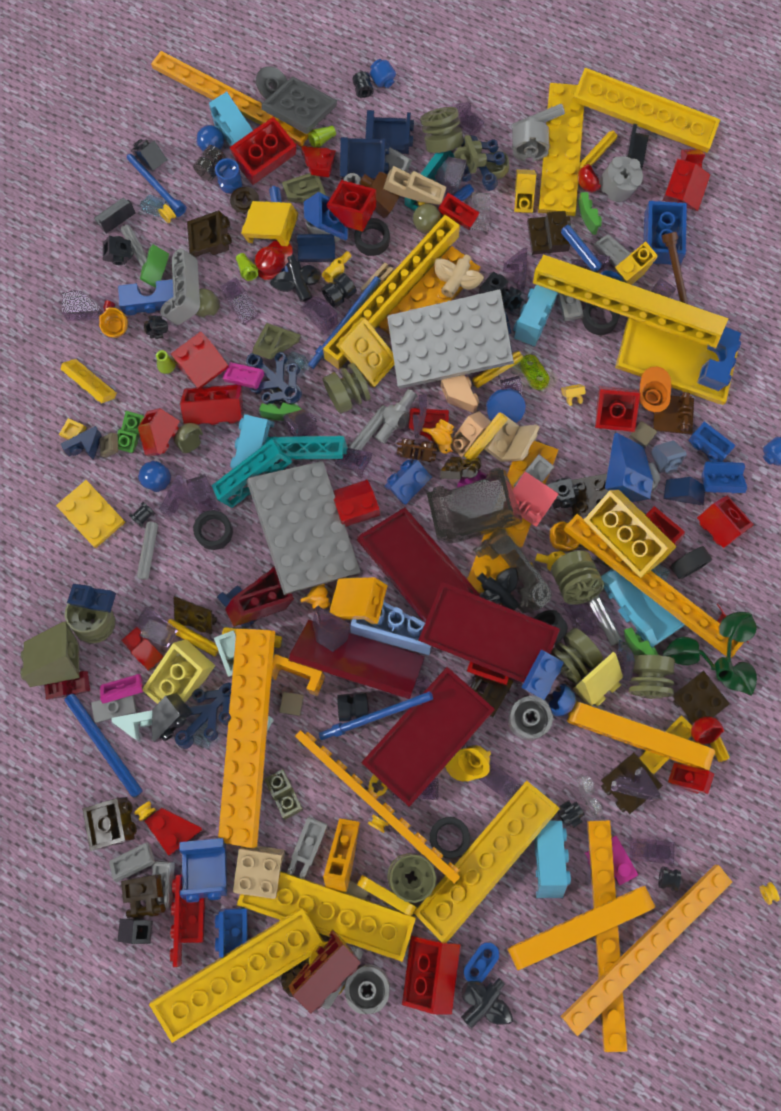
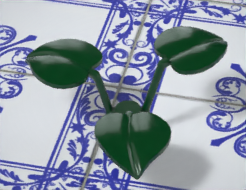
(740, 677)

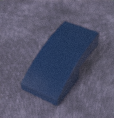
(91, 598)

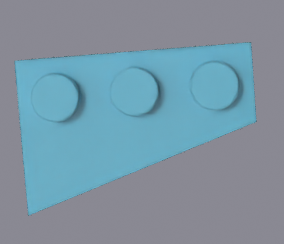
(229, 119)
(534, 314)
(252, 437)
(552, 861)

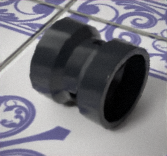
(362, 83)

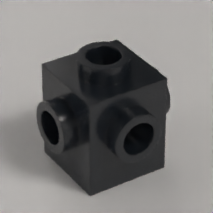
(117, 250)
(566, 491)

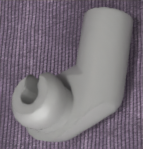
(655, 475)

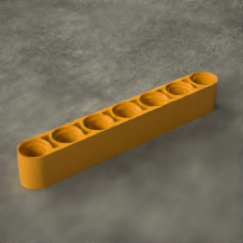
(641, 736)
(581, 927)

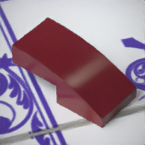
(67, 687)

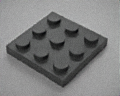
(299, 105)

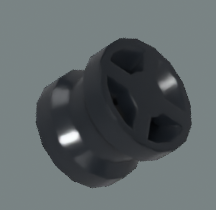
(669, 879)

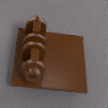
(677, 416)
(408, 444)

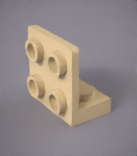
(512, 441)
(258, 871)

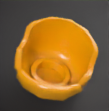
(113, 322)
(560, 539)

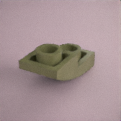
(283, 794)

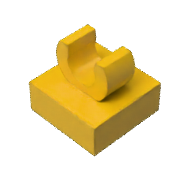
(573, 391)

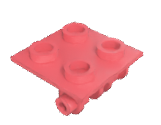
(533, 498)

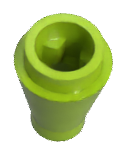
(320, 136)
(247, 268)
(165, 363)

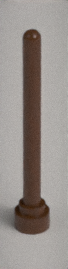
(670, 241)

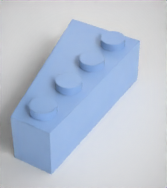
(394, 629)

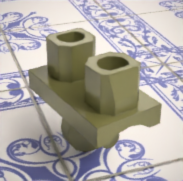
(472, 154)

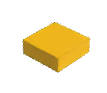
(71, 429)

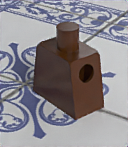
(384, 199)

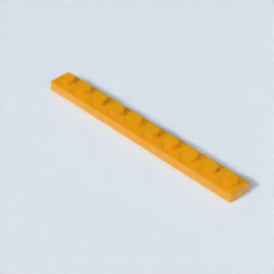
(213, 88)
(653, 587)
(384, 810)
(608, 941)
(645, 950)

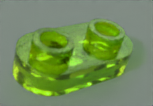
(533, 371)

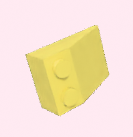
(179, 672)
(600, 681)

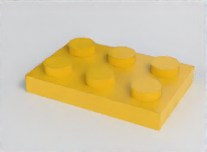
(367, 352)
(90, 514)

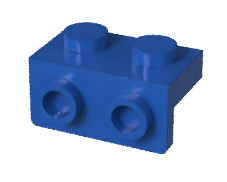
(711, 443)
(724, 477)
(408, 480)
(542, 675)
(232, 929)

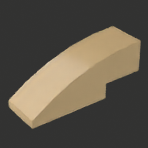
(414, 186)

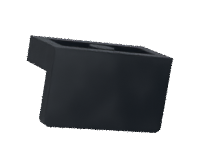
(637, 146)
(115, 215)

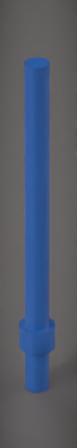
(360, 301)
(340, 728)

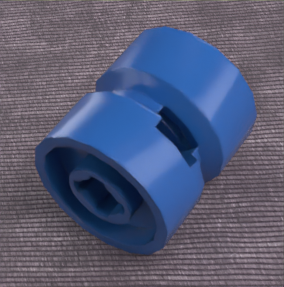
(228, 175)

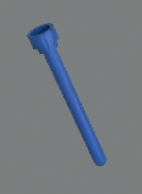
(176, 205)

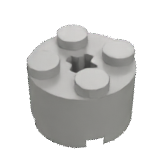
(530, 140)
(621, 178)
(541, 714)
(369, 1002)

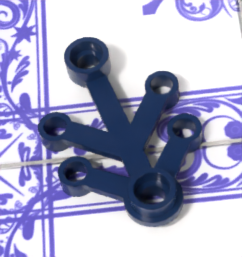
(489, 179)
(277, 379)
(207, 712)

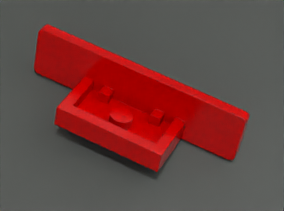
(188, 922)

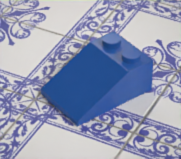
(629, 469)

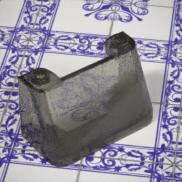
(474, 508)
(536, 587)

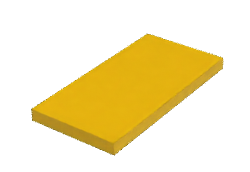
(681, 357)

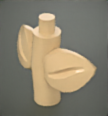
(457, 275)

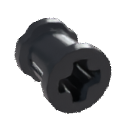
(142, 514)

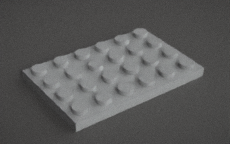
(450, 339)
(303, 527)

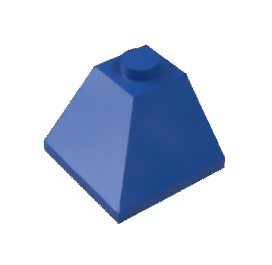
(321, 217)

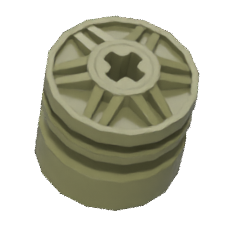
(442, 129)
(349, 387)
(577, 577)
(80, 622)
(576, 654)
(651, 678)
(416, 889)

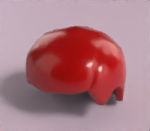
(587, 179)
(706, 730)

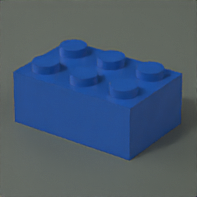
(662, 219)

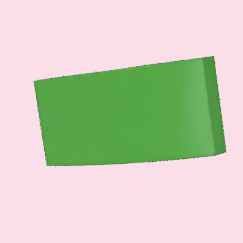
(589, 215)
(154, 265)
(274, 413)
(129, 435)
(636, 645)

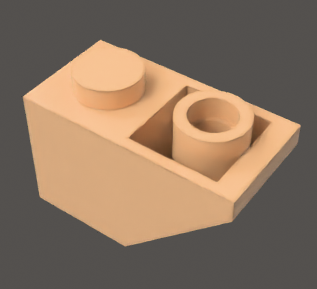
(459, 393)
(469, 432)

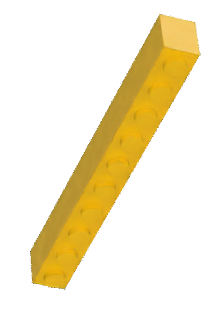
(398, 283)
(630, 301)

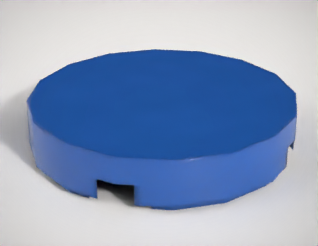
(507, 402)

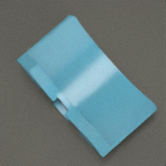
(647, 616)

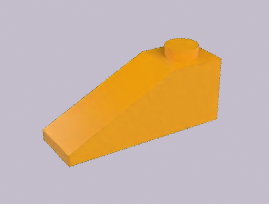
(342, 855)

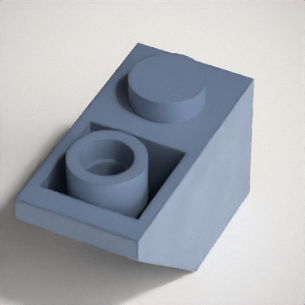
(668, 456)

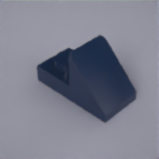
(86, 440)

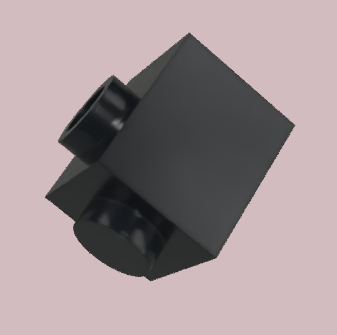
(494, 282)
(135, 931)

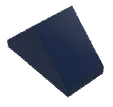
(684, 490)

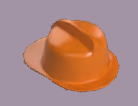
(655, 389)

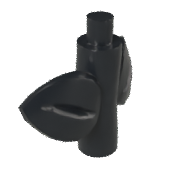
(297, 279)
(500, 589)
(485, 1003)

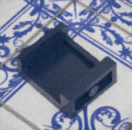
(394, 130)
(363, 156)

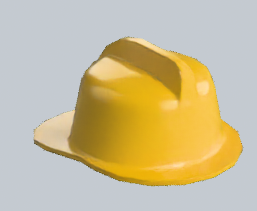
(469, 763)

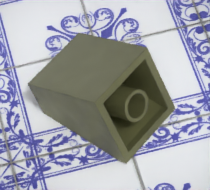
(50, 656)

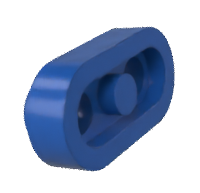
(480, 962)

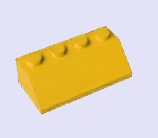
(629, 533)

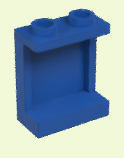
(203, 869)

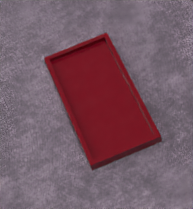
(412, 560)
(486, 632)
(361, 661)
(427, 737)

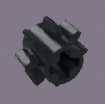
(511, 298)
(155, 327)
(571, 814)

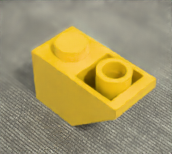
(524, 190)
(636, 263)

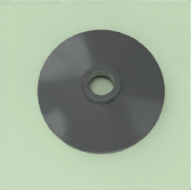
(267, 78)

